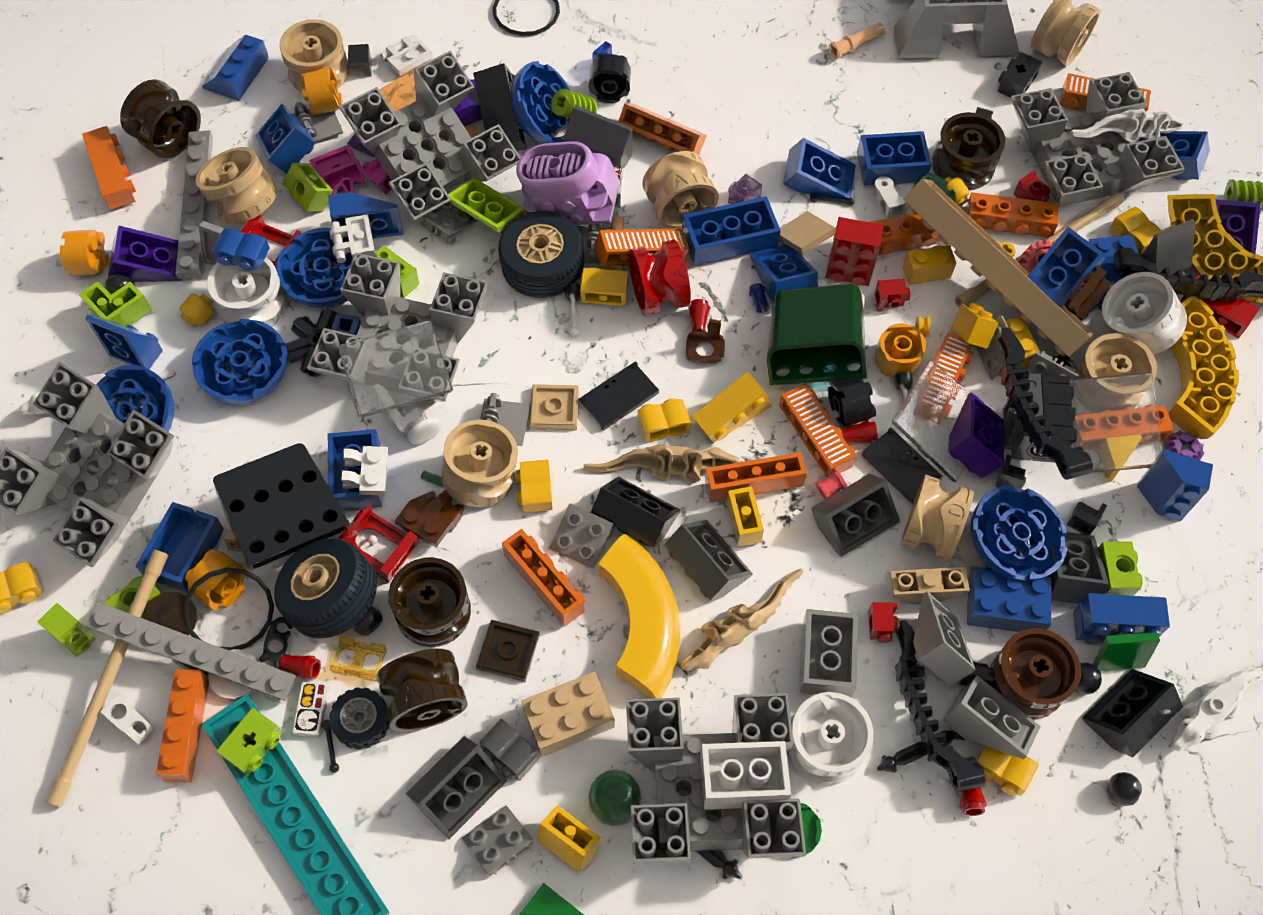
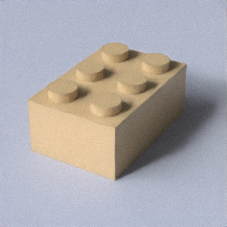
(568, 714)

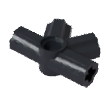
(309, 336)

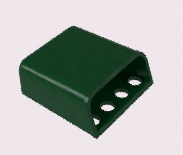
(814, 331)

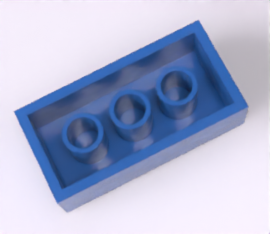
(731, 230)

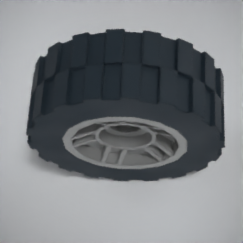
(344, 718)

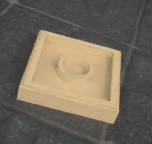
(806, 232)
(554, 407)

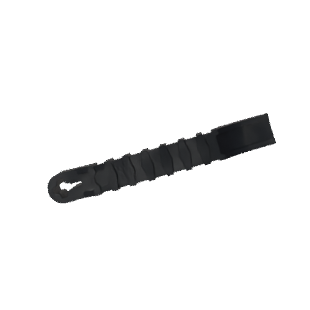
(1223, 288)
(1069, 461)
(963, 772)

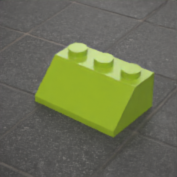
(486, 204)

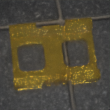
(361, 651)

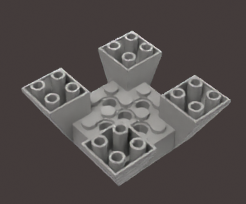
(921, 27)
(387, 134)
(1096, 165)
(374, 291)
(93, 470)
(679, 822)

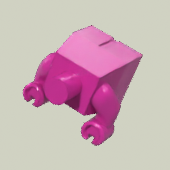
(377, 175)

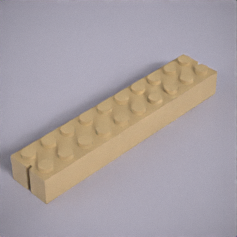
(997, 266)

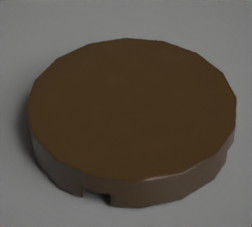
(167, 611)

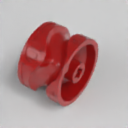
(659, 277)

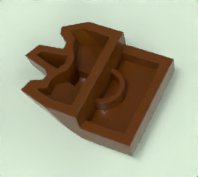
(1087, 299)
(430, 516)

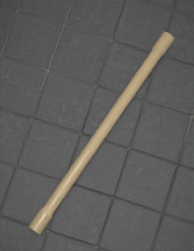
(1104, 207)
(64, 780)

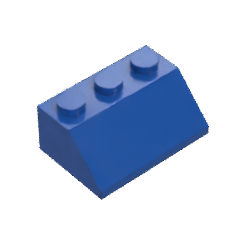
(238, 68)
(1175, 484)

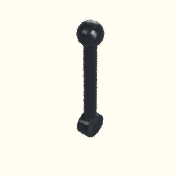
(814, 198)
(334, 767)

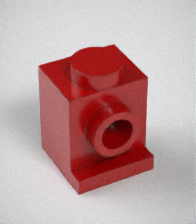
(1032, 188)
(891, 293)
(882, 621)

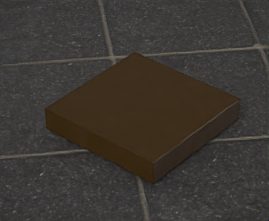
(508, 650)

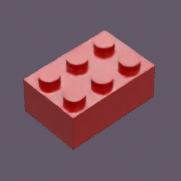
(854, 251)

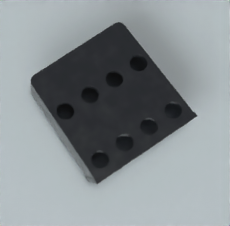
(278, 505)

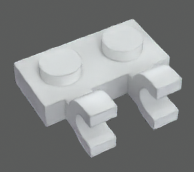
(373, 470)

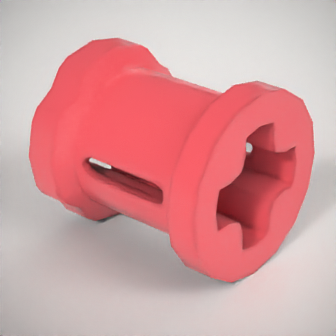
(831, 484)

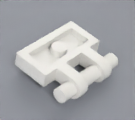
(406, 54)
(359, 235)

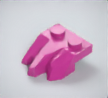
(339, 169)

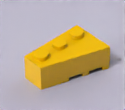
(732, 408)

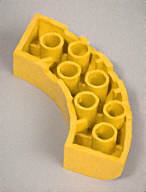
(1213, 248)
(1206, 373)
(652, 616)

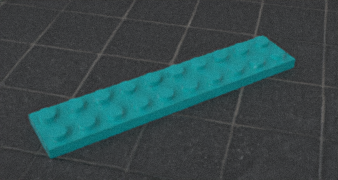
(299, 825)

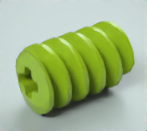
(565, 100)
(1244, 191)

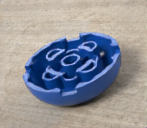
(532, 98)
(295, 272)
(239, 348)
(140, 390)
(1033, 519)

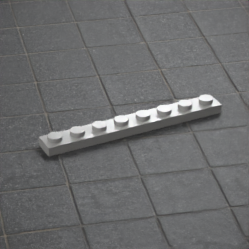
(193, 207)
(190, 651)

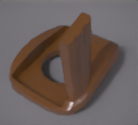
(713, 337)

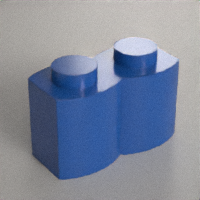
(241, 249)

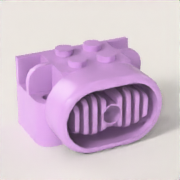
(568, 182)

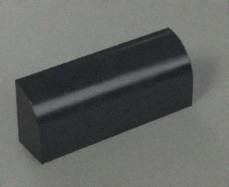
(493, 93)

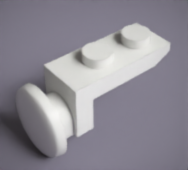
(414, 424)

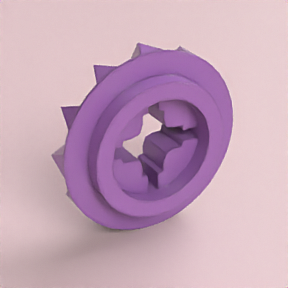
(1180, 438)

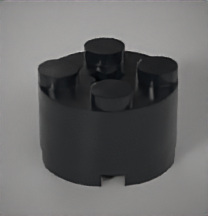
(610, 77)
(851, 400)

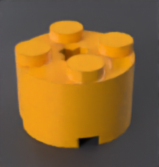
(321, 91)
(83, 252)
(900, 350)
(219, 589)

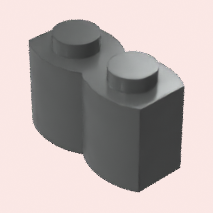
(509, 750)

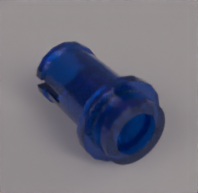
(758, 295)

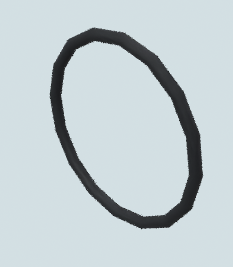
(526, 33)
(237, 571)

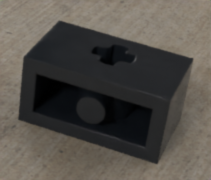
(1019, 75)

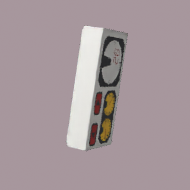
(310, 709)

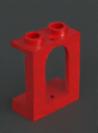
(258, 227)
(406, 542)

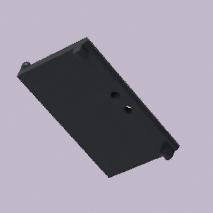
(614, 401)
(897, 466)

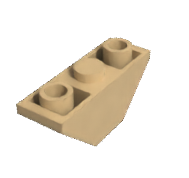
(939, 582)

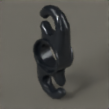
(274, 634)

